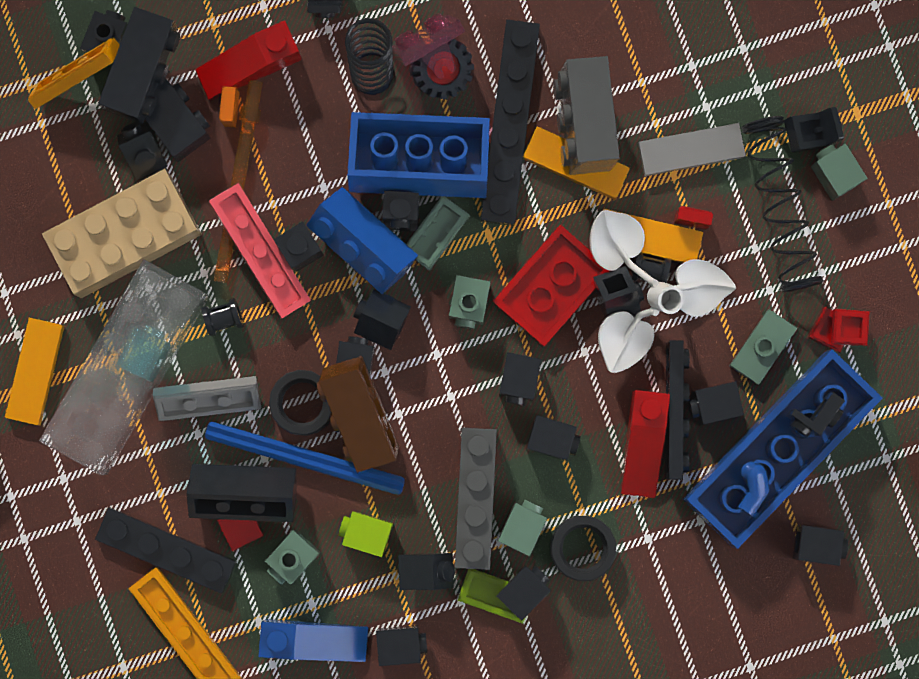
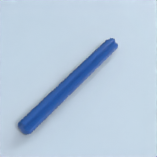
(303, 458)

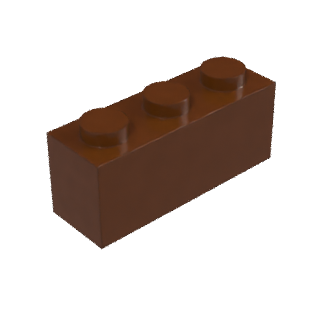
(358, 414)

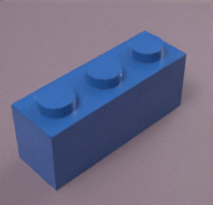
(361, 240)

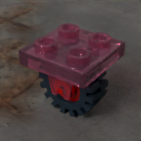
(437, 60)

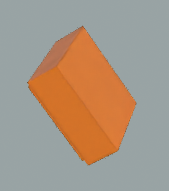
(229, 106)

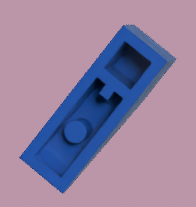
(312, 641)

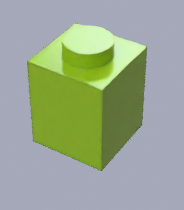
(365, 533)

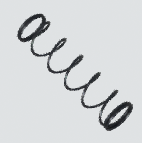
(354, 61)
(772, 124)

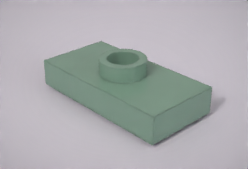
(437, 232)
(763, 347)

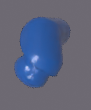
(758, 487)

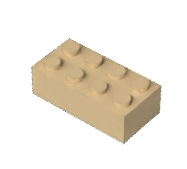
(121, 233)

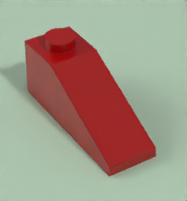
(249, 60)
(644, 443)

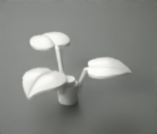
(698, 290)

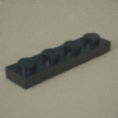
(677, 426)
(165, 550)

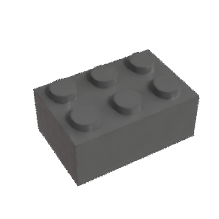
(586, 115)

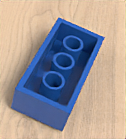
(418, 154)

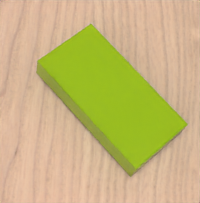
(481, 591)

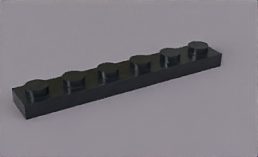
(510, 122)

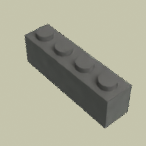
(475, 498)

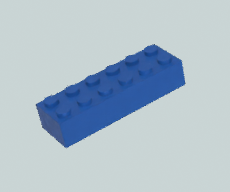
(781, 449)

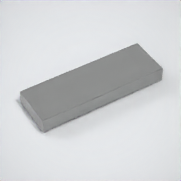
(691, 149)
(207, 398)

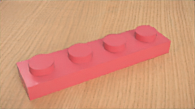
(259, 250)

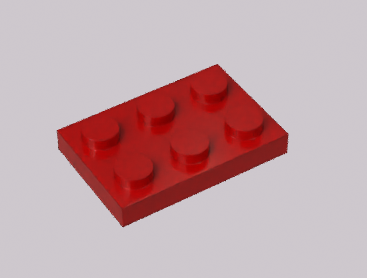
(550, 286)

